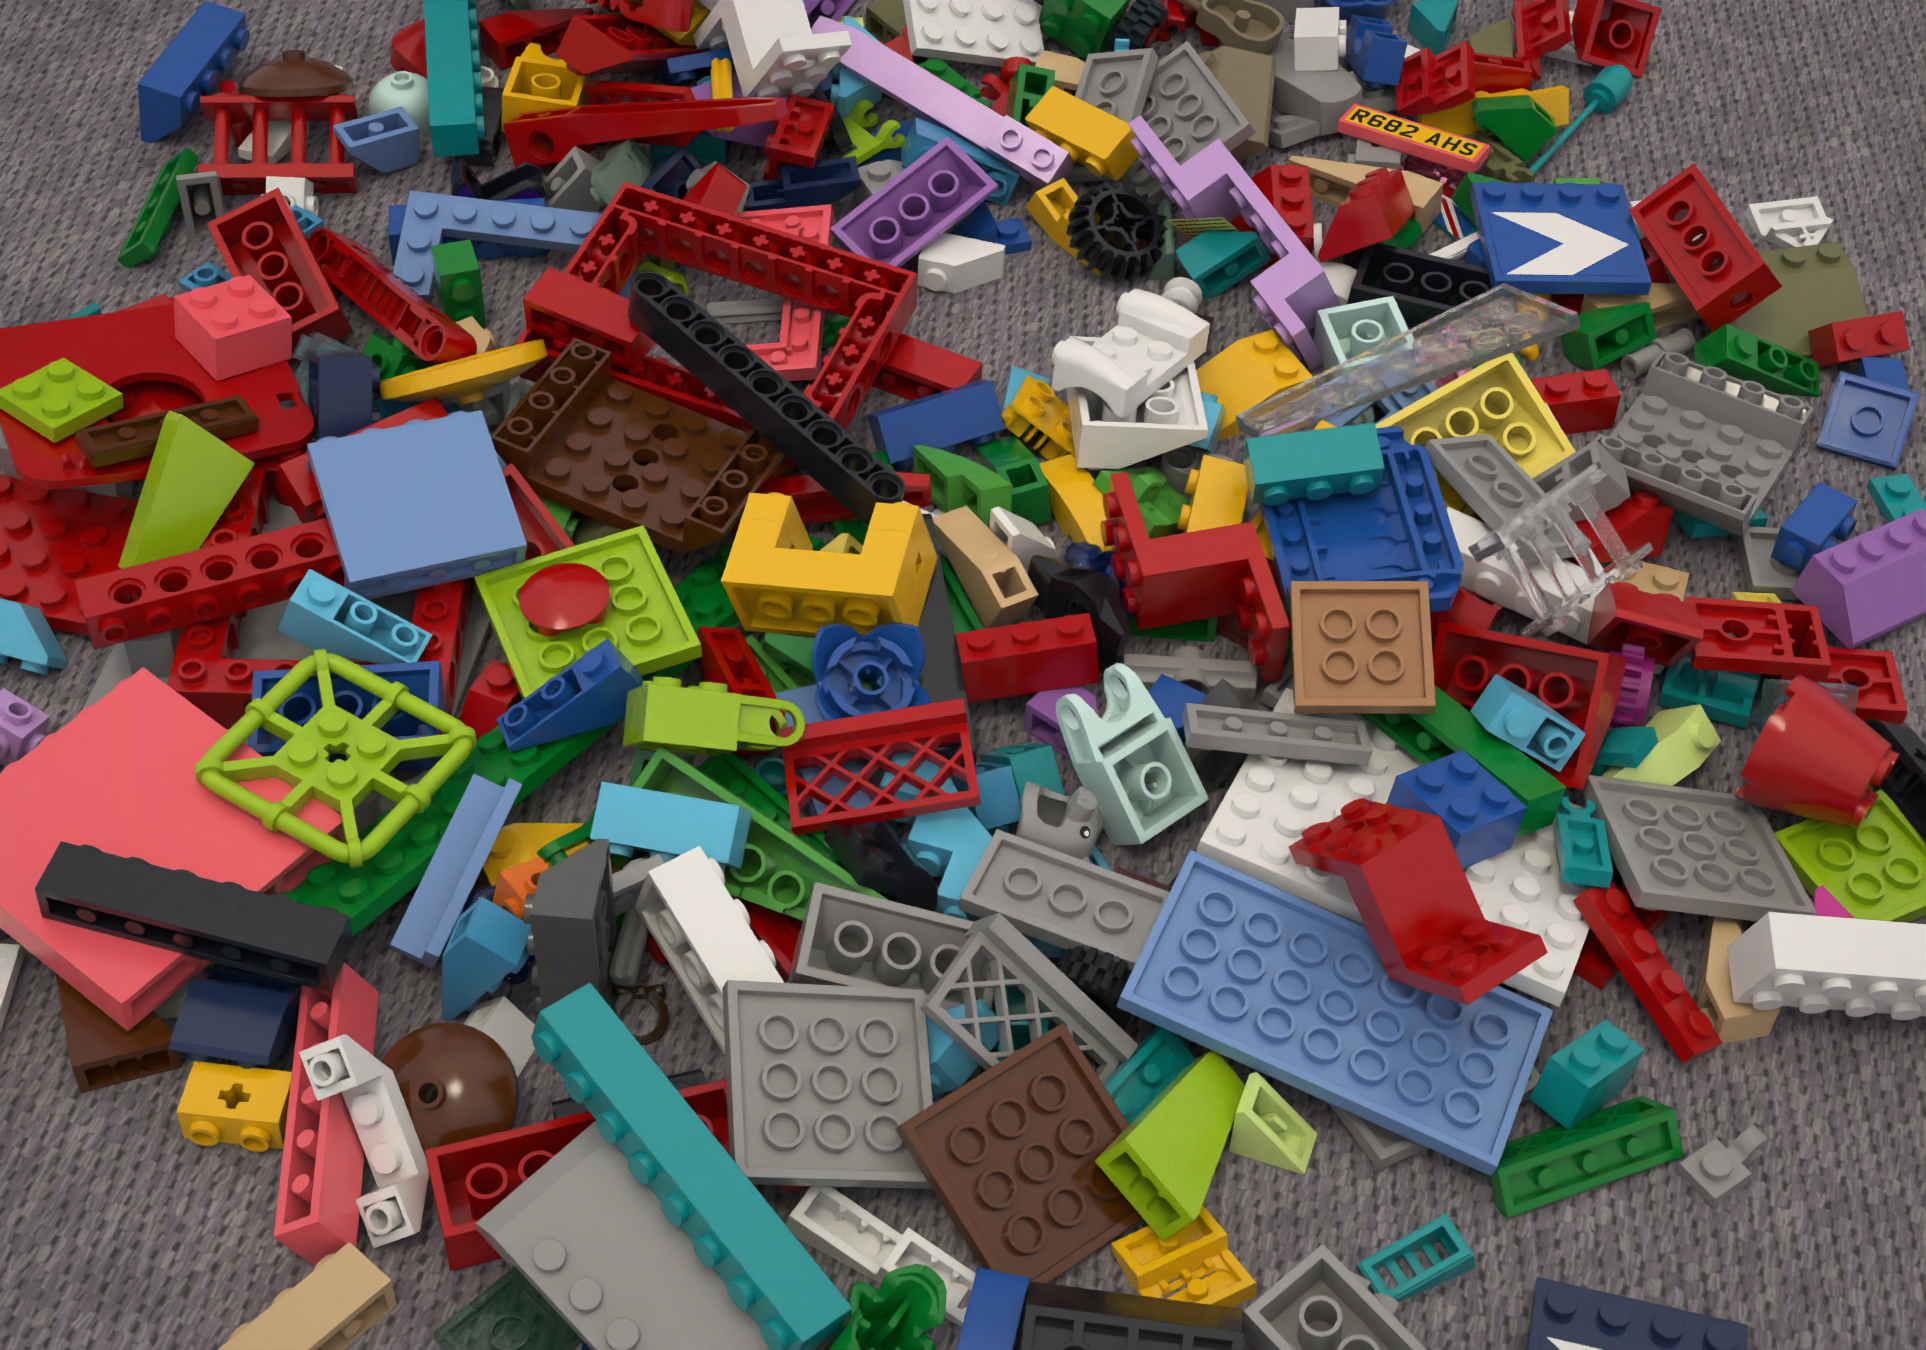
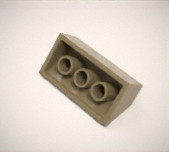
(1250, 84)

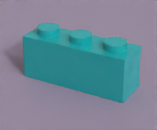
(1313, 464)

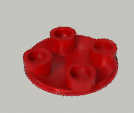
(564, 598)

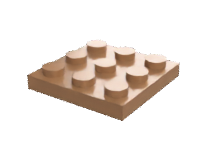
(1361, 647)

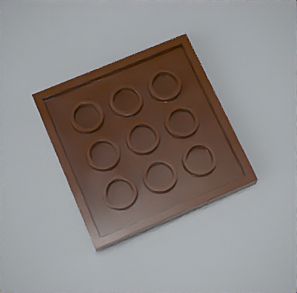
(1020, 1156)

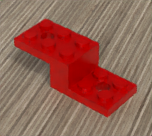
(1791, 641)

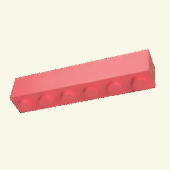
(321, 1144)

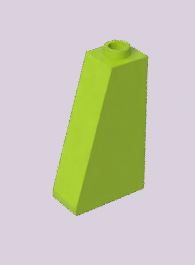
(183, 492)
(1175, 1145)

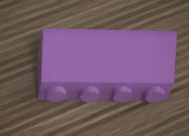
(1869, 581)

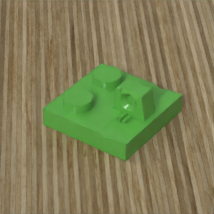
(1155, 497)

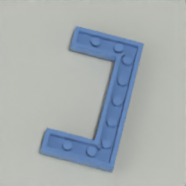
(440, 215)

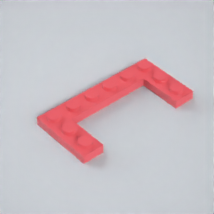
(802, 325)

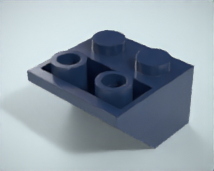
(237, 1018)

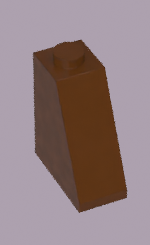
(106, 1052)

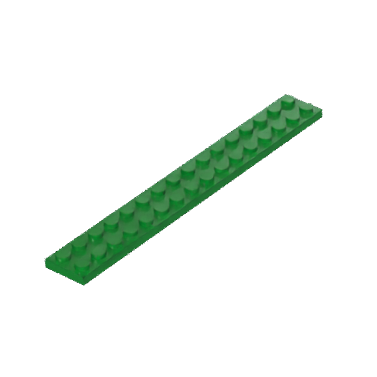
(404, 860)

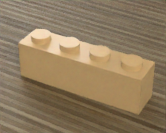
(324, 1309)

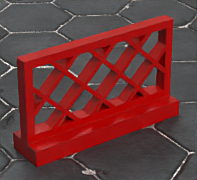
(876, 739)

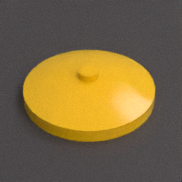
(466, 376)

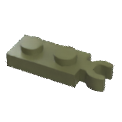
(1502, 163)

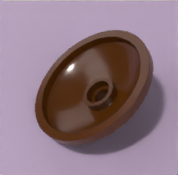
(295, 77)
(472, 1078)

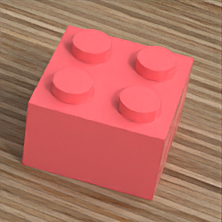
(233, 327)

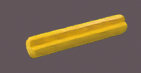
(721, 82)

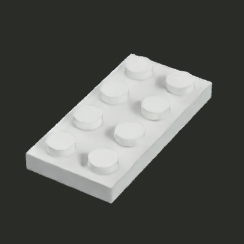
(974, 30)

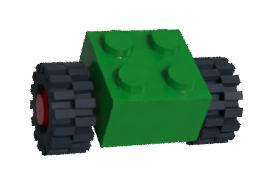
(1094, 24)

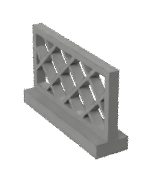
(1043, 988)

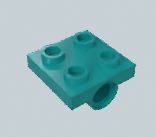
(1722, 694)

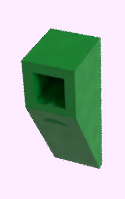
(1758, 360)
(1021, 469)

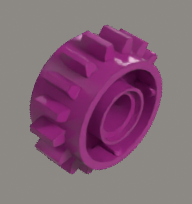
(1635, 687)

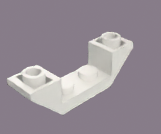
(384, 1133)

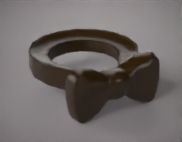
(655, 995)

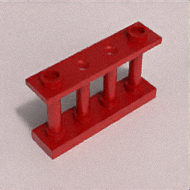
(250, 178)

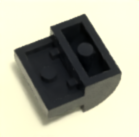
(883, 864)

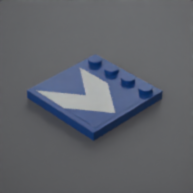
(1560, 238)

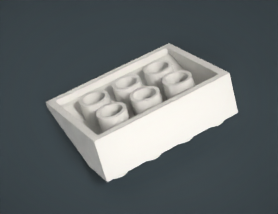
(1158, 425)

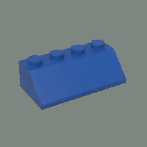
(189, 68)
(421, 677)

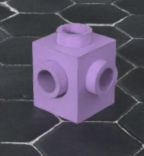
(20, 727)

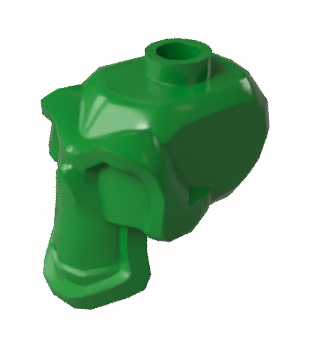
(895, 1314)

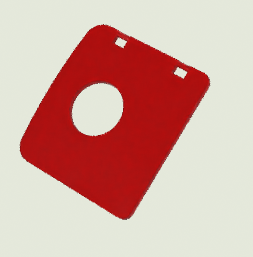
(128, 350)

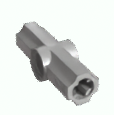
(1193, 669)

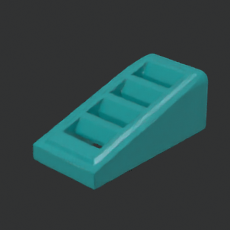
(1440, 1229)

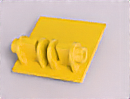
(1039, 405)

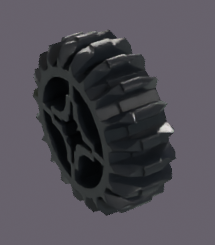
(1112, 243)

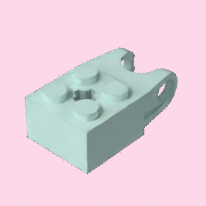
(1355, 328)
(1130, 759)

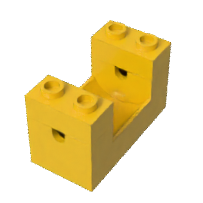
(792, 590)

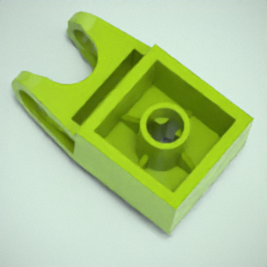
(704, 719)

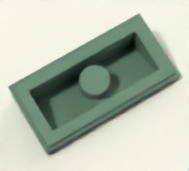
(1165, 267)

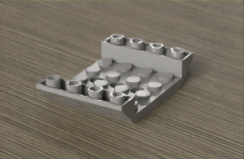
(1707, 441)

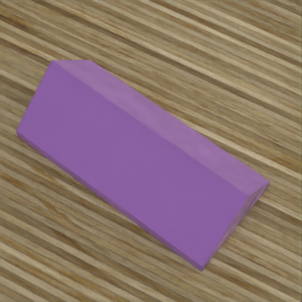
(915, 206)

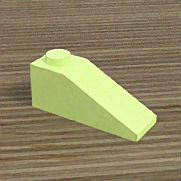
(1683, 745)

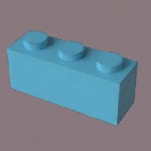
(669, 824)

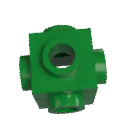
(392, 356)

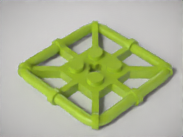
(340, 784)

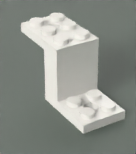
(772, 45)

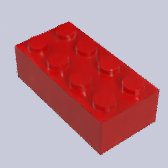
(272, 248)

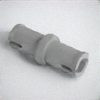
(1640, 361)

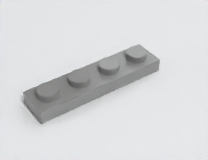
(1276, 734)

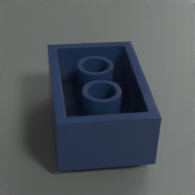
(341, 392)

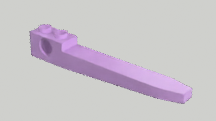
(947, 107)

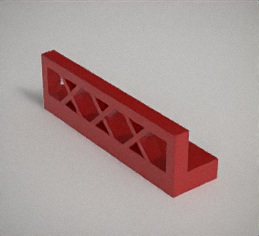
(640, 93)

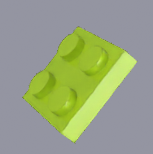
(59, 399)

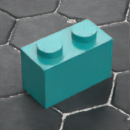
(1586, 1074)

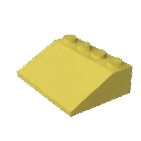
(1492, 401)

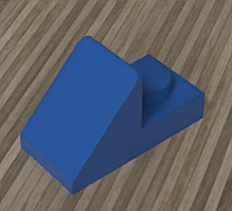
(983, 226)

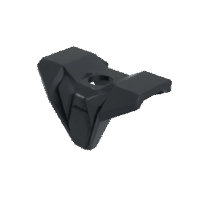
(1078, 590)

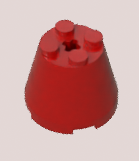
(1816, 759)

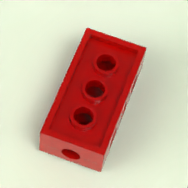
(1691, 208)

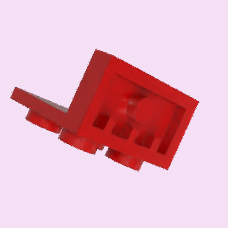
(797, 135)

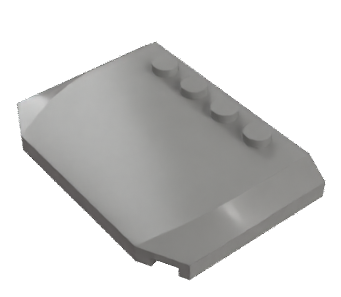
(613, 1258)

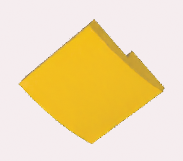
(1203, 1244)

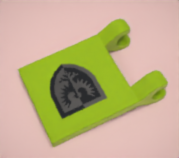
(863, 142)

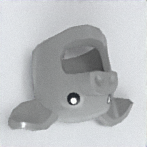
(1060, 821)

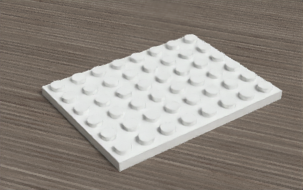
(1284, 796)

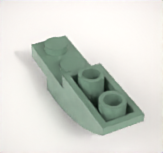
(622, 163)

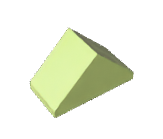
(1270, 1128)

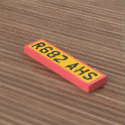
(1413, 138)

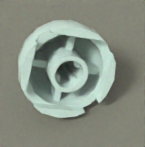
(403, 90)

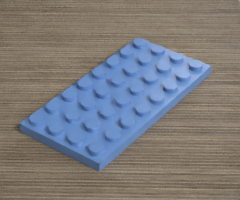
(1317, 1011)

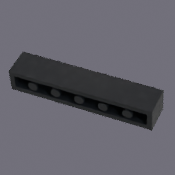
(195, 916)

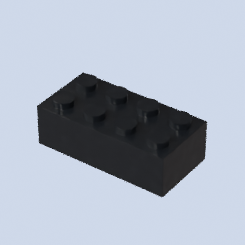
(1418, 281)

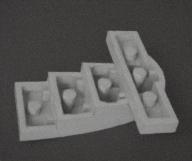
(1315, 99)

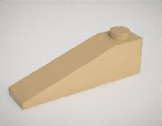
(1333, 180)

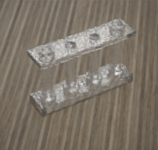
(1529, 526)

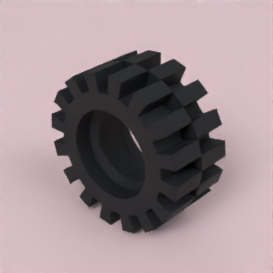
(1098, 978)

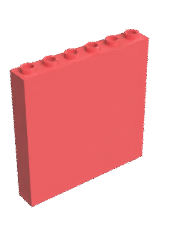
(130, 788)

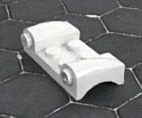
(1137, 355)

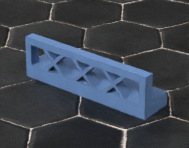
(454, 870)

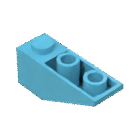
(348, 625)

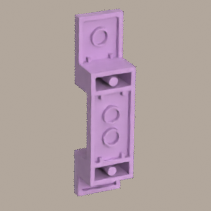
(1217, 186)

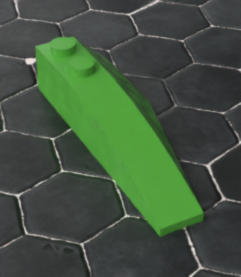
(776, 863)

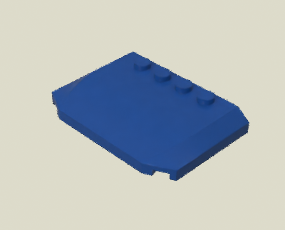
(1372, 536)

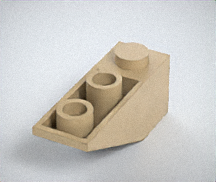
(985, 568)
(1715, 997)

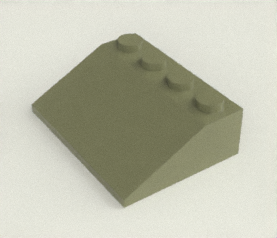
(1815, 291)

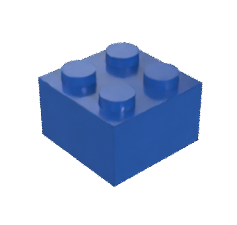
(1472, 805)

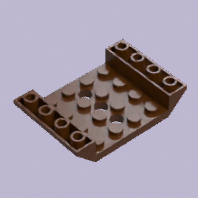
(585, 432)

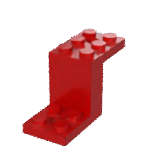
(1195, 577)
(1416, 900)

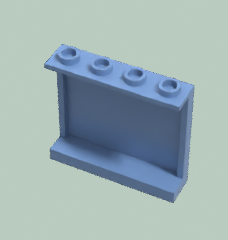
(417, 504)

